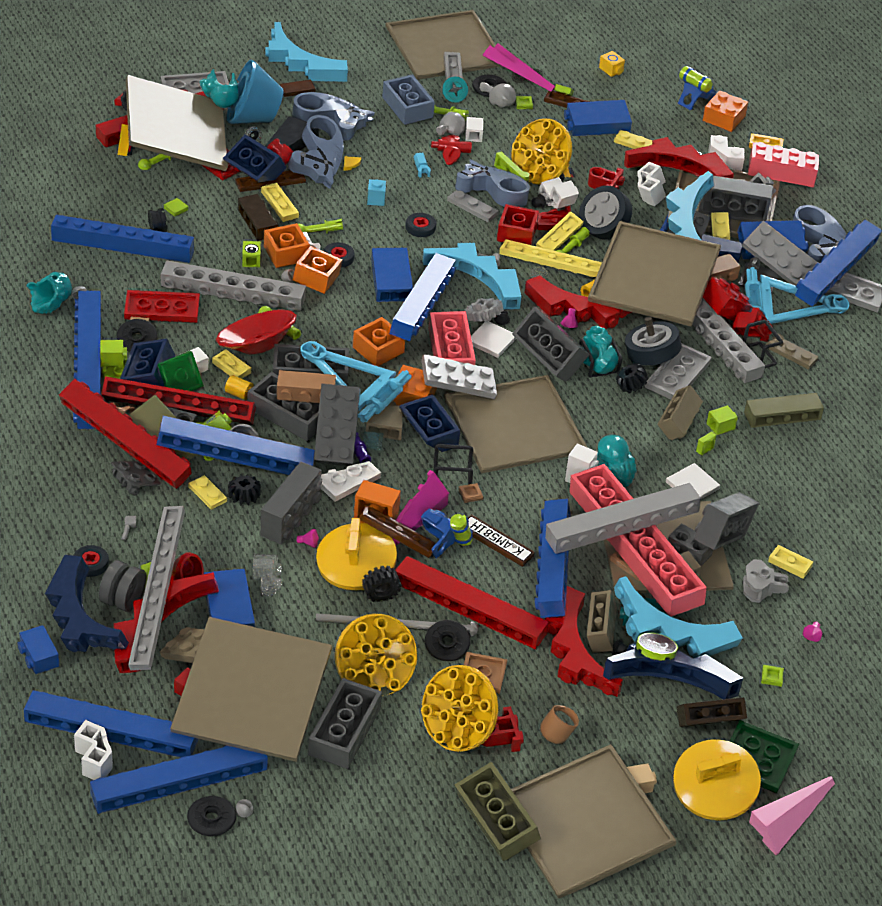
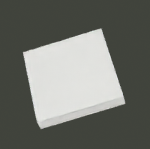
(492, 339)
(697, 478)

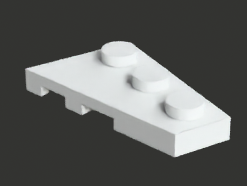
(344, 482)

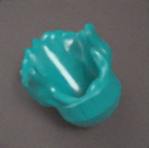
(221, 95)
(49, 292)
(600, 347)
(615, 454)

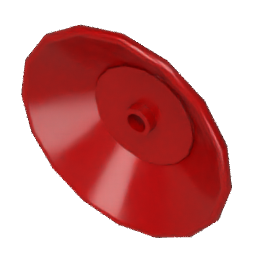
(257, 332)

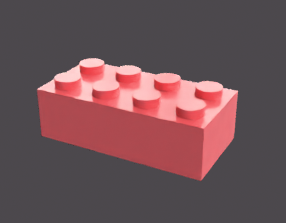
(783, 164)
(451, 336)

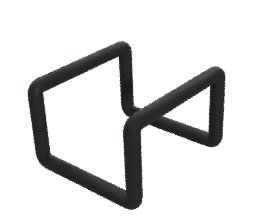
(582, 342)
(764, 348)
(469, 469)

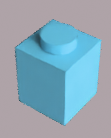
(376, 192)

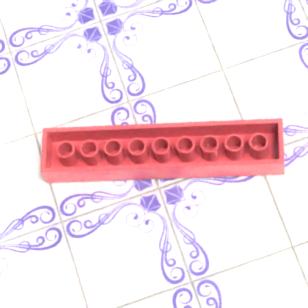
(644, 550)

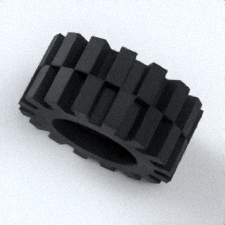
(373, 582)

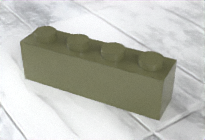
(783, 410)

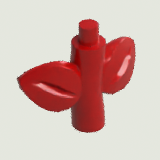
(451, 147)

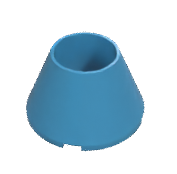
(258, 96)

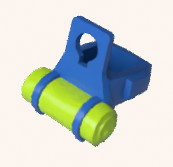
(696, 85)
(447, 529)

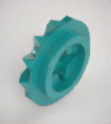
(459, 83)

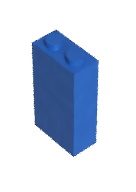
(597, 117)
(790, 229)
(391, 274)
(233, 599)

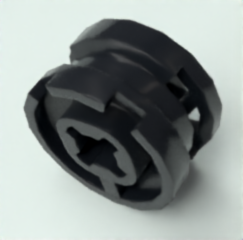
(157, 220)

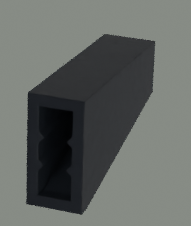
(291, 133)

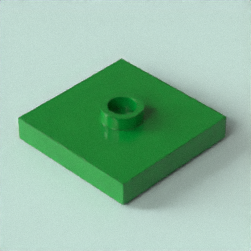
(181, 372)

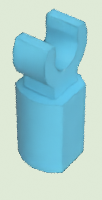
(421, 164)

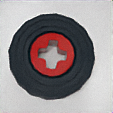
(420, 225)
(341, 251)
(95, 553)

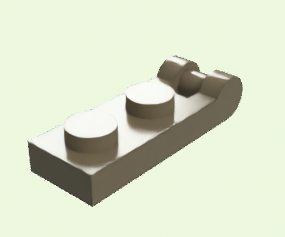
(794, 353)

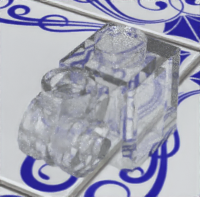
(266, 570)

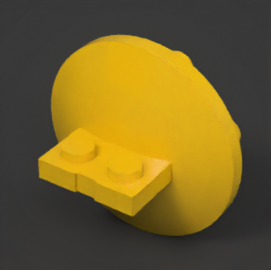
(542, 150)
(352, 552)
(376, 652)
(460, 708)
(717, 779)

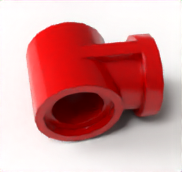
(282, 150)

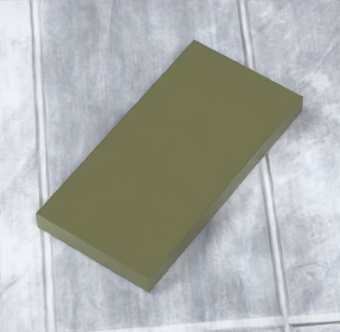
(150, 417)

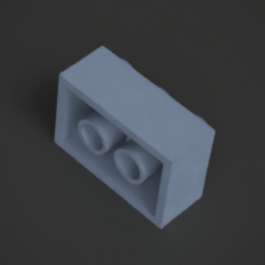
(408, 99)

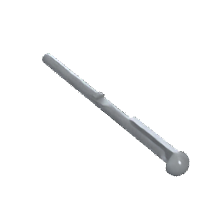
(472, 629)

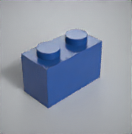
(39, 649)

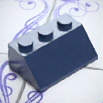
(255, 160)
(143, 361)
(431, 422)

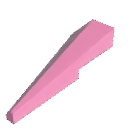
(785, 816)

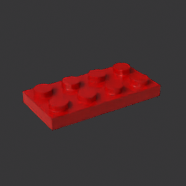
(162, 306)

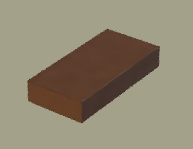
(297, 87)

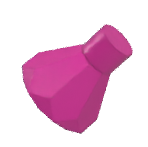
(570, 320)
(310, 538)
(813, 632)

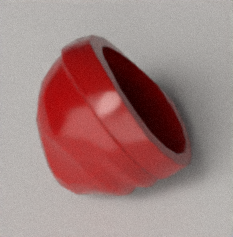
(187, 566)

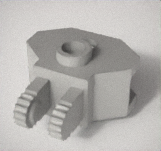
(762, 581)

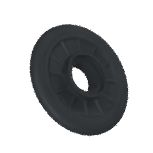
(489, 79)
(134, 326)
(451, 629)
(211, 827)

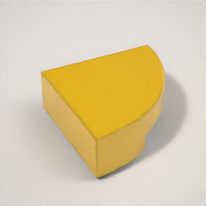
(351, 162)

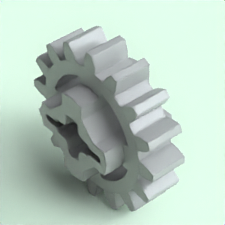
(484, 310)

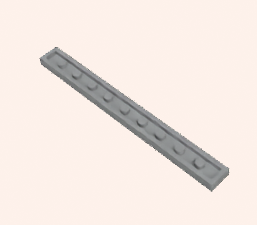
(156, 588)

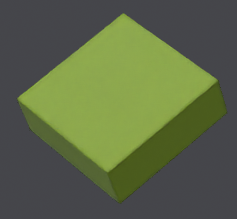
(565, 90)
(524, 102)
(176, 207)
(706, 443)
(772, 675)

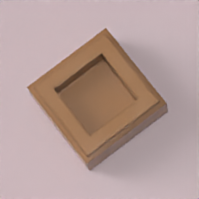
(470, 493)

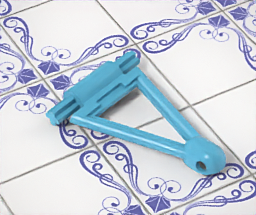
(760, 297)
(377, 395)

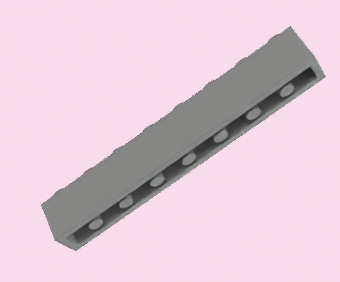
(622, 518)

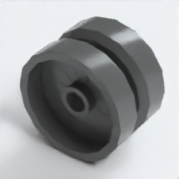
(122, 585)

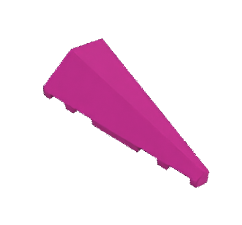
(507, 60)
(430, 495)

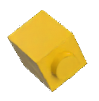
(612, 64)

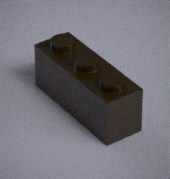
(256, 215)
(712, 712)

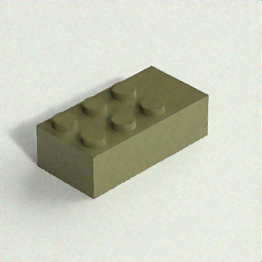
(497, 811)

